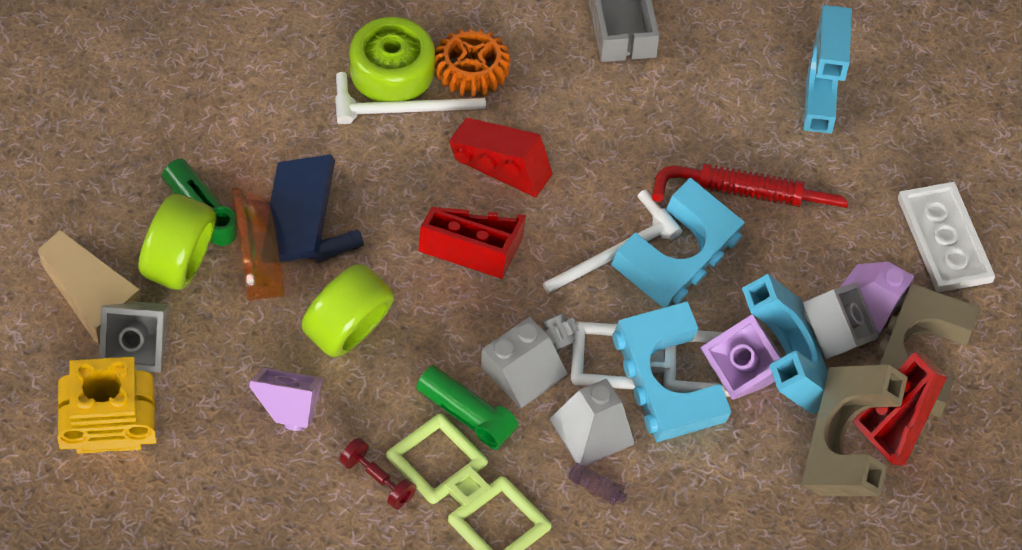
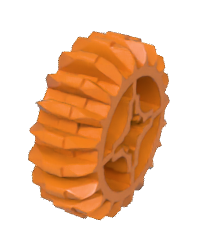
(471, 69)

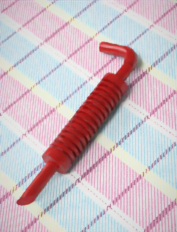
(745, 184)

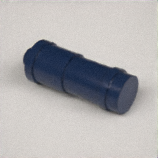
(337, 245)

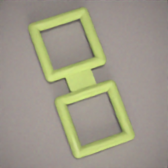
(466, 485)

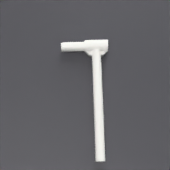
(348, 108)
(662, 225)

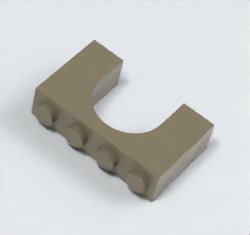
(927, 313)
(845, 396)

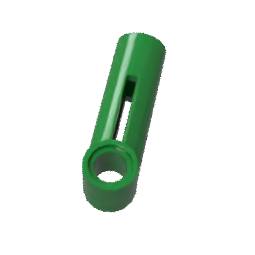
(185, 181)
(490, 423)

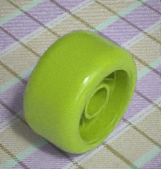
(392, 60)
(176, 241)
(347, 310)

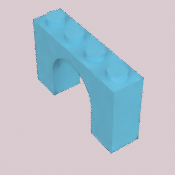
(827, 65)
(668, 278)
(802, 371)
(666, 411)

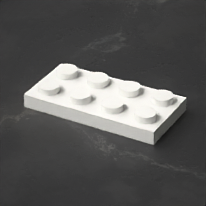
(946, 237)

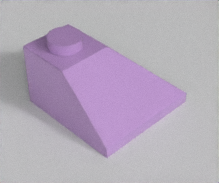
(881, 288)
(742, 357)
(287, 396)

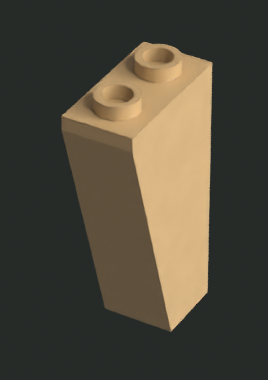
(84, 280)

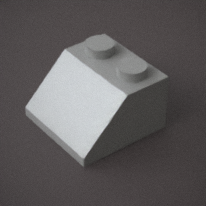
(840, 320)
(523, 362)

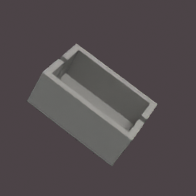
(624, 29)

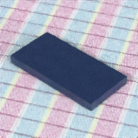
(300, 205)

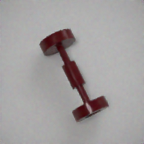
(355, 453)

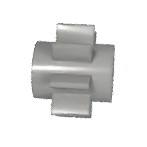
(560, 330)

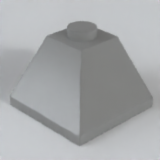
(135, 332)
(593, 424)

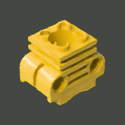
(105, 406)

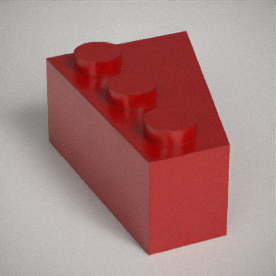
(503, 153)
(472, 240)
(898, 428)

